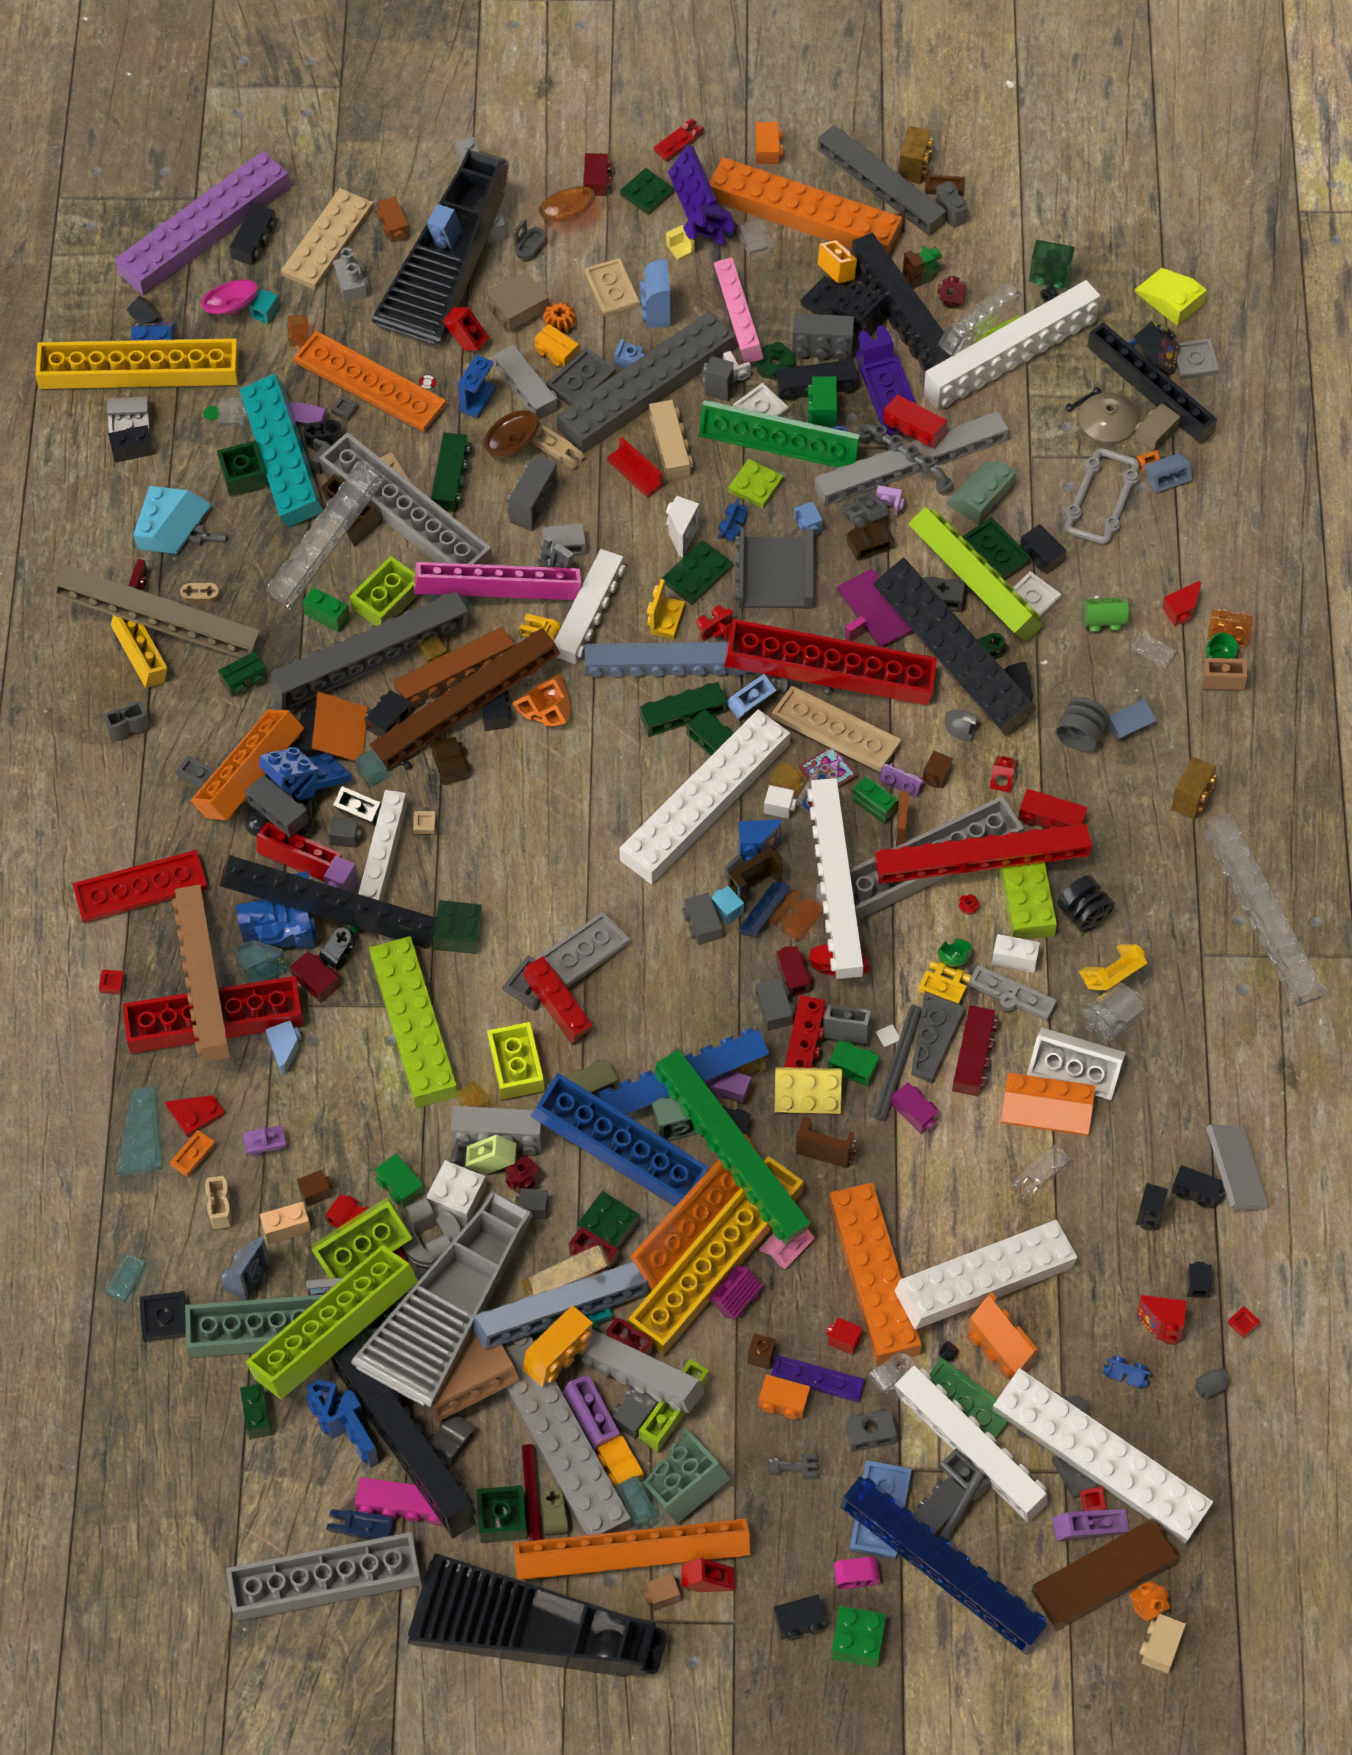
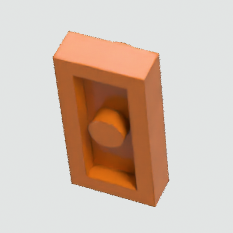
(192, 1153)

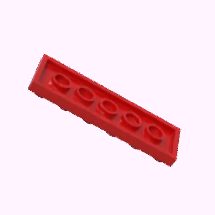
(138, 886)

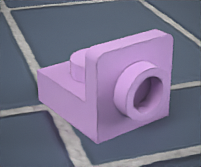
(891, 497)

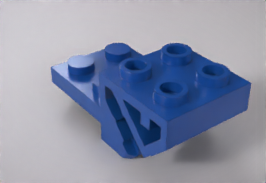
(301, 774)
(341, 1418)

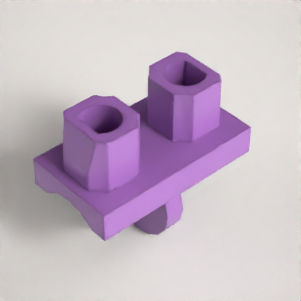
(264, 1140)

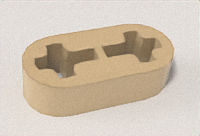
(199, 593)

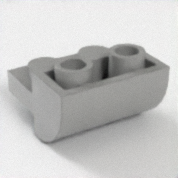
(128, 413)

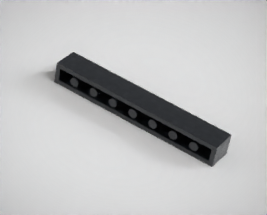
(1151, 381)

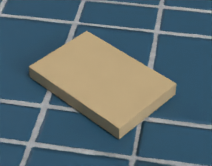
(611, 287)

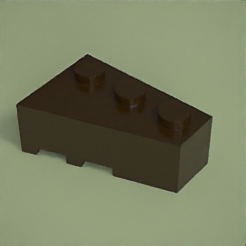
(366, 520)

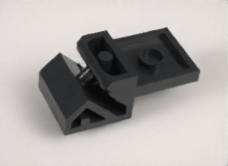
(836, 299)

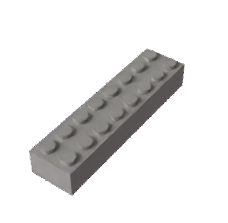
(323, 1576)

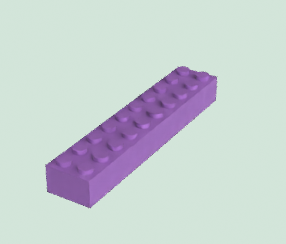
(202, 223)

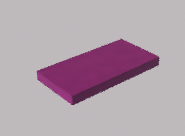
(865, 601)

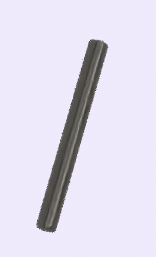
(897, 1062)

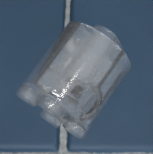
(1113, 1012)

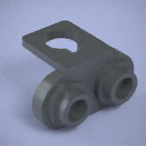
(529, 241)

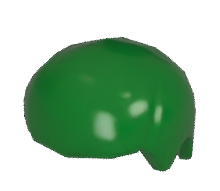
(1222, 646)
(955, 954)

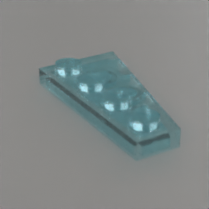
(141, 1136)

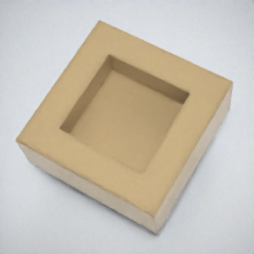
(424, 822)

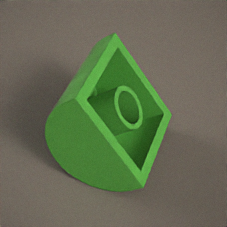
(1104, 612)

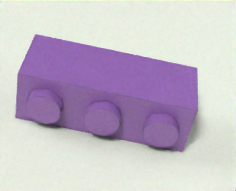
(590, 1411)

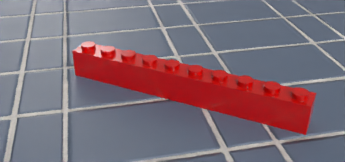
(982, 853)

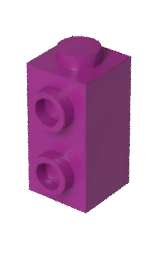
(915, 1108)

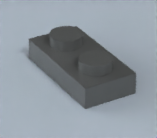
(195, 771)

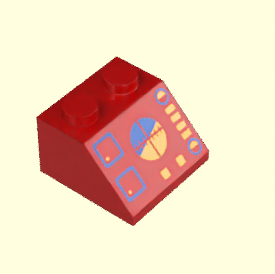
(1162, 1317)

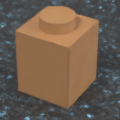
(661, 1592)

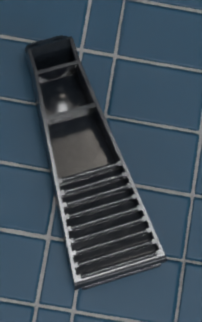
(435, 277)
(513, 1620)

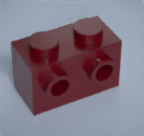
(585, 1240)

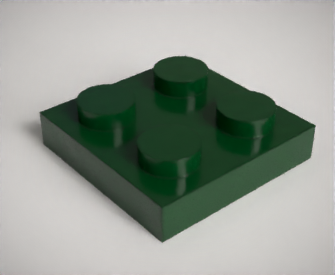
(647, 191)

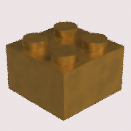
(915, 154)
(1194, 788)

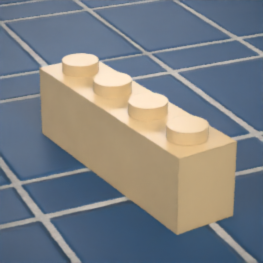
(669, 439)

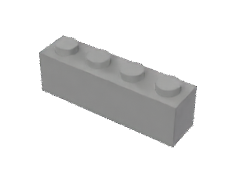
(525, 382)

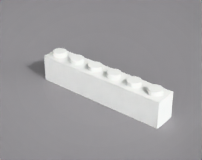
(588, 605)
(384, 845)

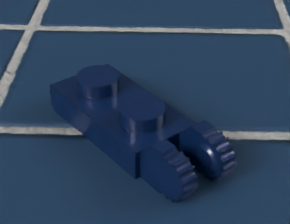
(361, 1524)

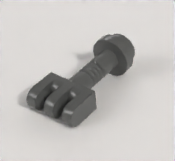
(774, 1465)

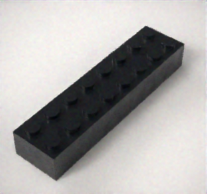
(903, 305)

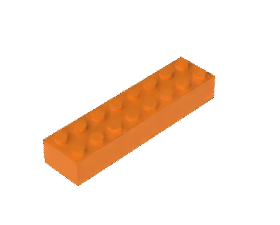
(873, 1271)

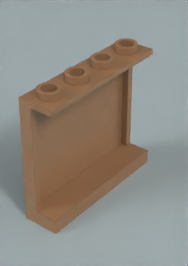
(474, 1377)

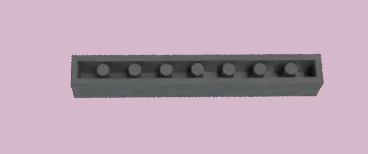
(881, 180)

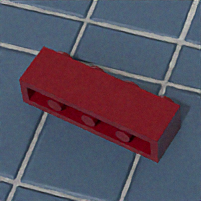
(973, 1051)

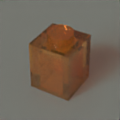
(298, 330)

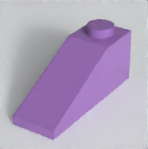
(1089, 1524)

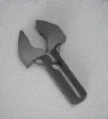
(204, 536)

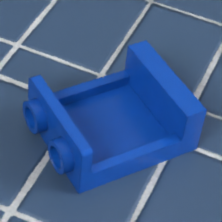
(473, 389)

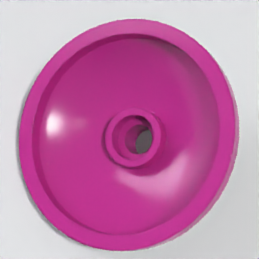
(229, 297)

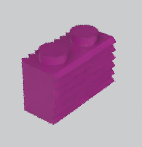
(736, 1292)

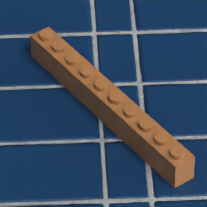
(202, 974)

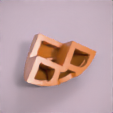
(546, 702)

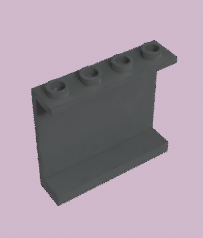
(774, 571)

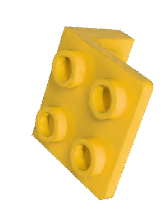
(664, 613)

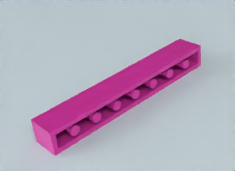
(497, 581)

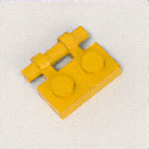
(942, 986)

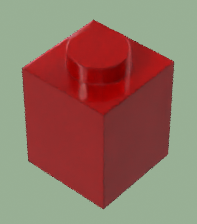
(844, 1335)

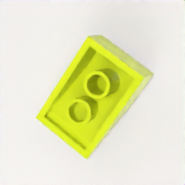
(1172, 294)

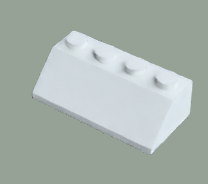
(1077, 1061)

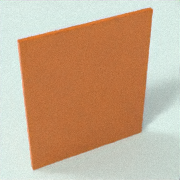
(339, 727)

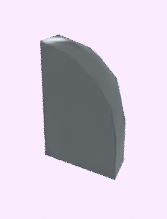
(961, 724)

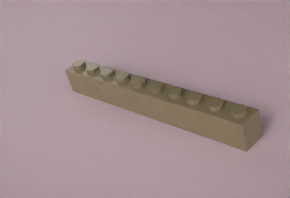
(155, 612)

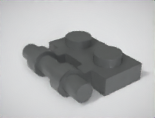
(864, 507)
(554, 556)

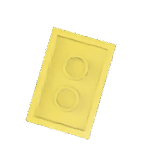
(808, 1090)

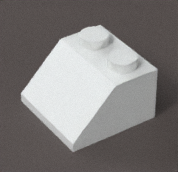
(682, 523)

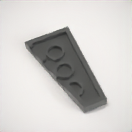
(935, 1031)

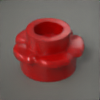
(968, 909)

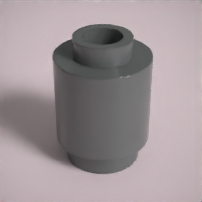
(1212, 1382)

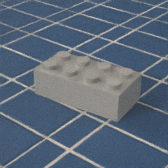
(478, 1123)

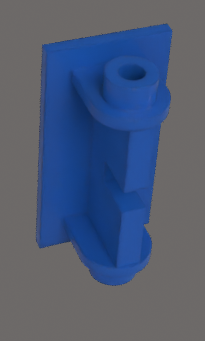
(734, 514)
(1135, 1373)

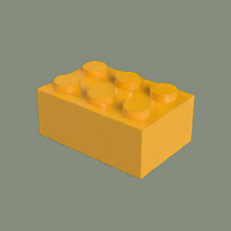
(557, 1346)

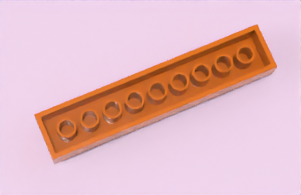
(801, 206)

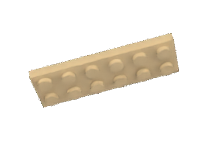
(327, 238)
(836, 728)

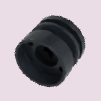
(1085, 903)

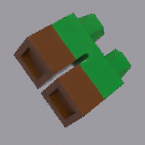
(921, 266)

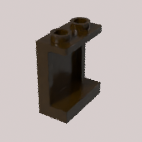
(754, 871)

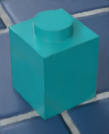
(264, 306)

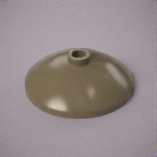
(1106, 425)

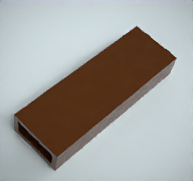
(1105, 1574)

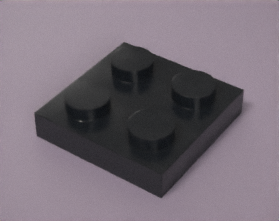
(163, 1316)

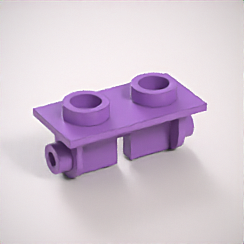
(898, 779)

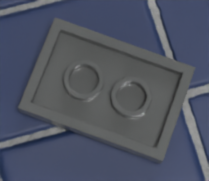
(580, 376)

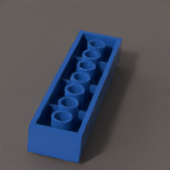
(618, 1140)

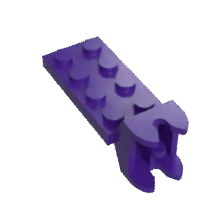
(698, 199)
(882, 373)

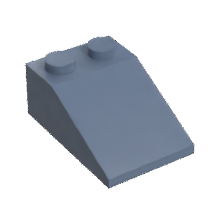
(247, 1269)

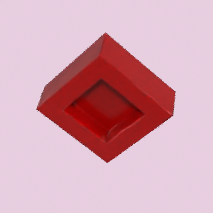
(111, 981)
(1243, 1322)

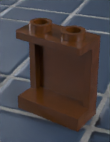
(825, 1147)

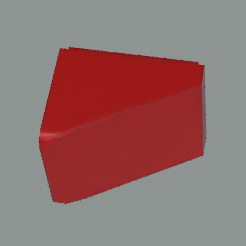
(1093, 1499)

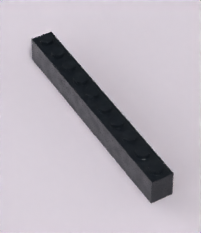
(326, 901)

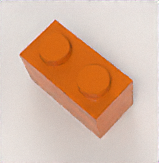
(767, 142)
(783, 1397)

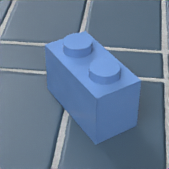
(444, 227)

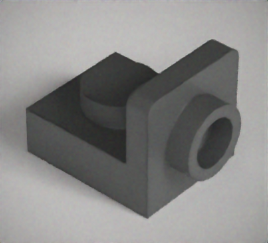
(319, 448)

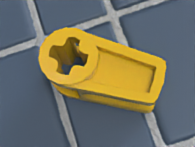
(534, 623)

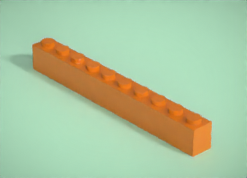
(631, 1549)

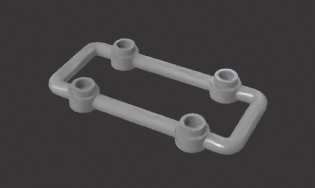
(1112, 523)

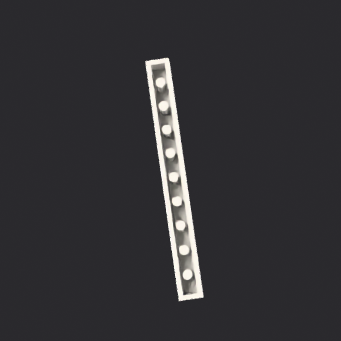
(836, 879)

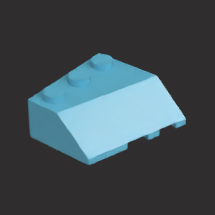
(168, 519)

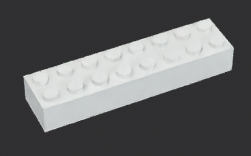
(994, 1269)
(963, 1433)

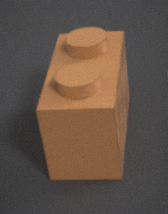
(1224, 673)

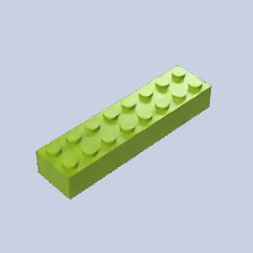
(977, 573)
(413, 1022)
(331, 1322)

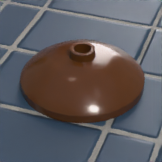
(511, 433)

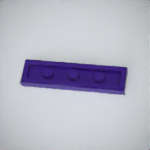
(819, 1378)

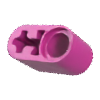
(856, 1572)

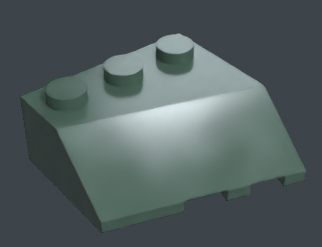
(685, 1477)

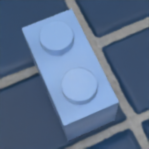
(751, 696)

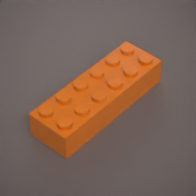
(226, 786)

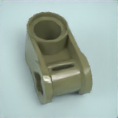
(554, 1514)

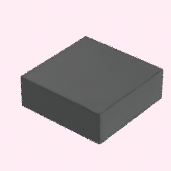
(344, 408)

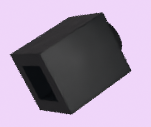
(1199, 1280)

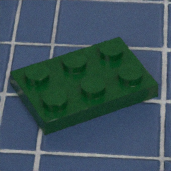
(997, 547)
(697, 572)

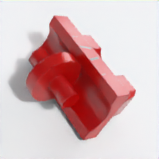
(717, 626)

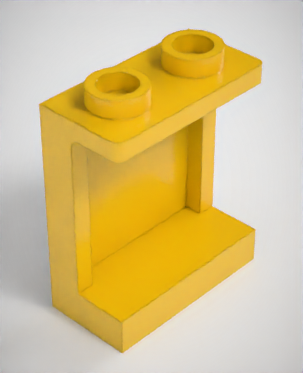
(1103, 979)

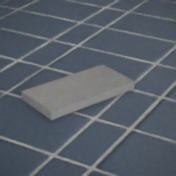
(586, 949)
(1237, 1167)

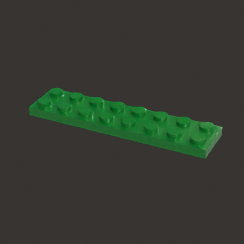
(778, 435)

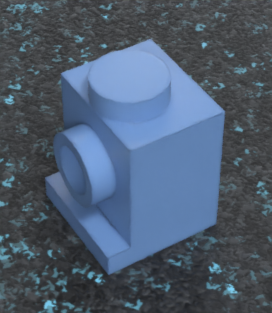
(627, 354)
(808, 518)

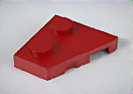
(195, 1113)

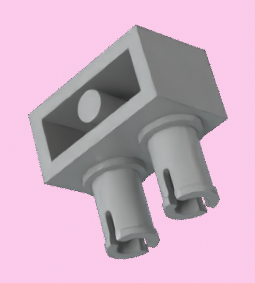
(349, 276)

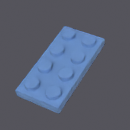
(896, 1483)

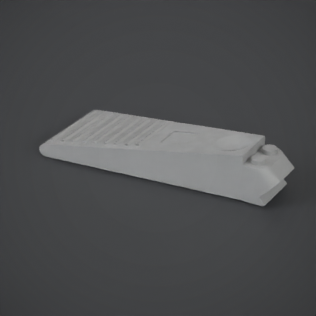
(436, 1318)

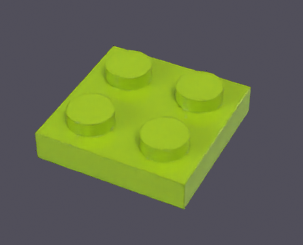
(755, 483)

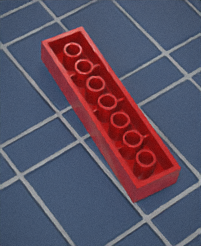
(245, 1011)

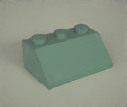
(983, 490)

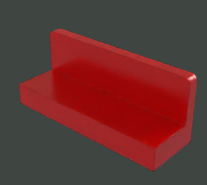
(636, 468)

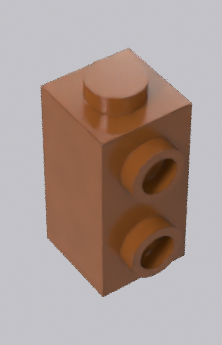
(393, 219)

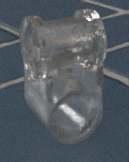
(888, 1374)

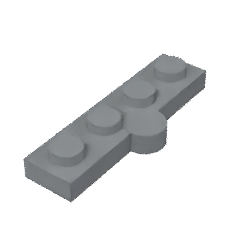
(1012, 993)

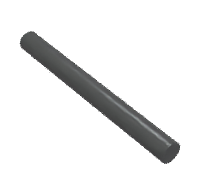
(961, 1505)

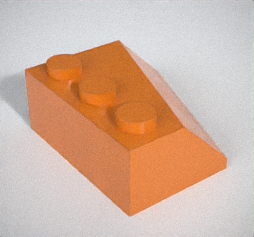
(1000, 1340)

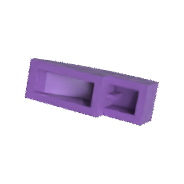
(731, 1085)

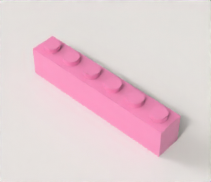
(738, 310)

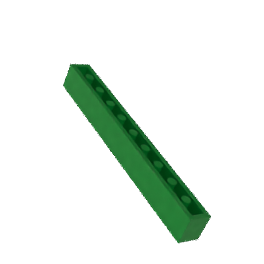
(731, 1147)

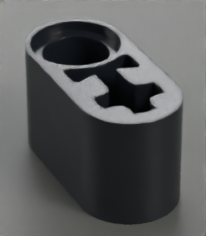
(322, 431)

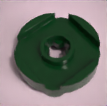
(774, 352)

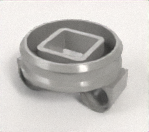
(421, 1217)

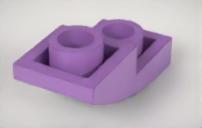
(307, 413)

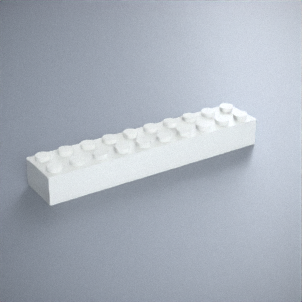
(1011, 345)
(704, 796)
(1102, 1456)

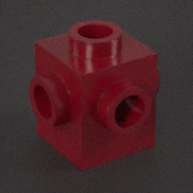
(959, 290)
(523, 1174)

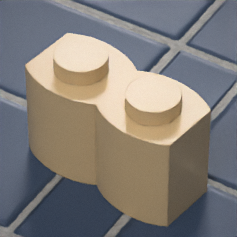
(218, 1202)

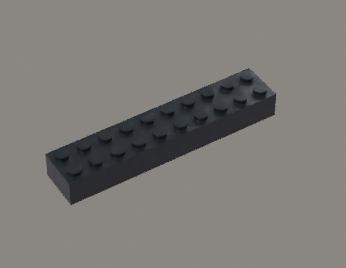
(954, 646)
(407, 1443)

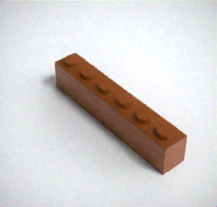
(452, 667)

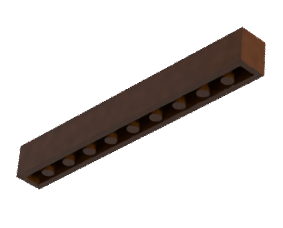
(465, 698)

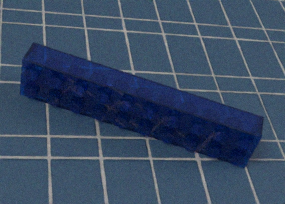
(943, 1564)

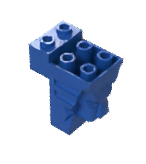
(276, 923)

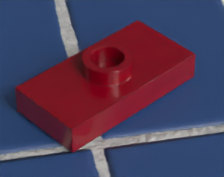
(138, 577)

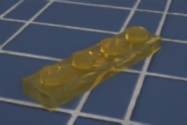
(567, 1271)

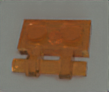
(1239, 629)
(801, 919)

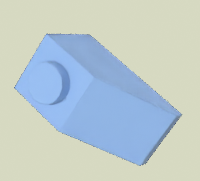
(284, 1044)

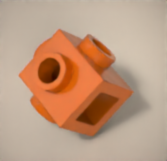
(1149, 1600)

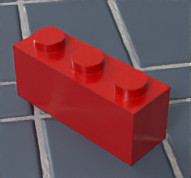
(915, 421)
(1050, 811)

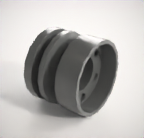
(1082, 724)

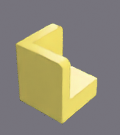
(679, 243)

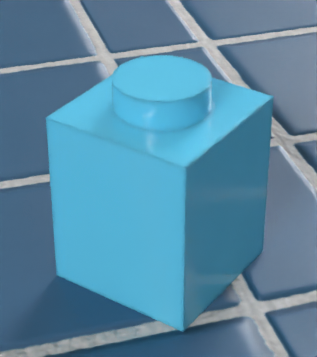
(727, 904)

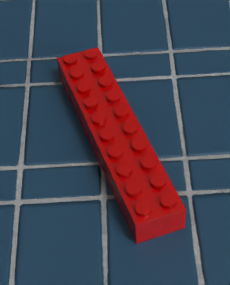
(830, 662)

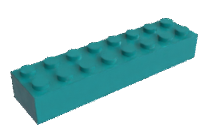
(281, 450)

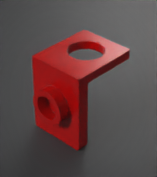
(1006, 767)

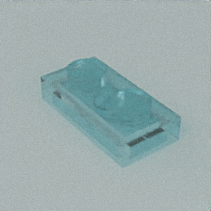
(125, 1278)

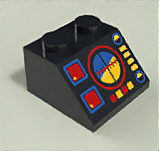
(1159, 345)

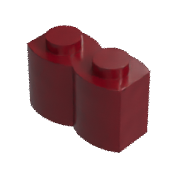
(625, 1333)

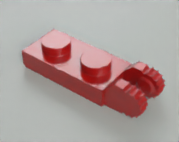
(678, 140)

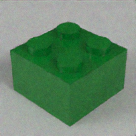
(822, 401)
(858, 1636)

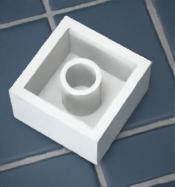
(457, 1191)

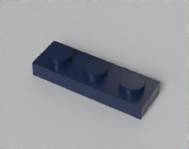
(764, 908)

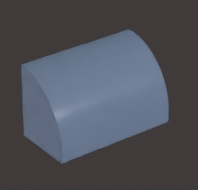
(1168, 472)
(1130, 719)

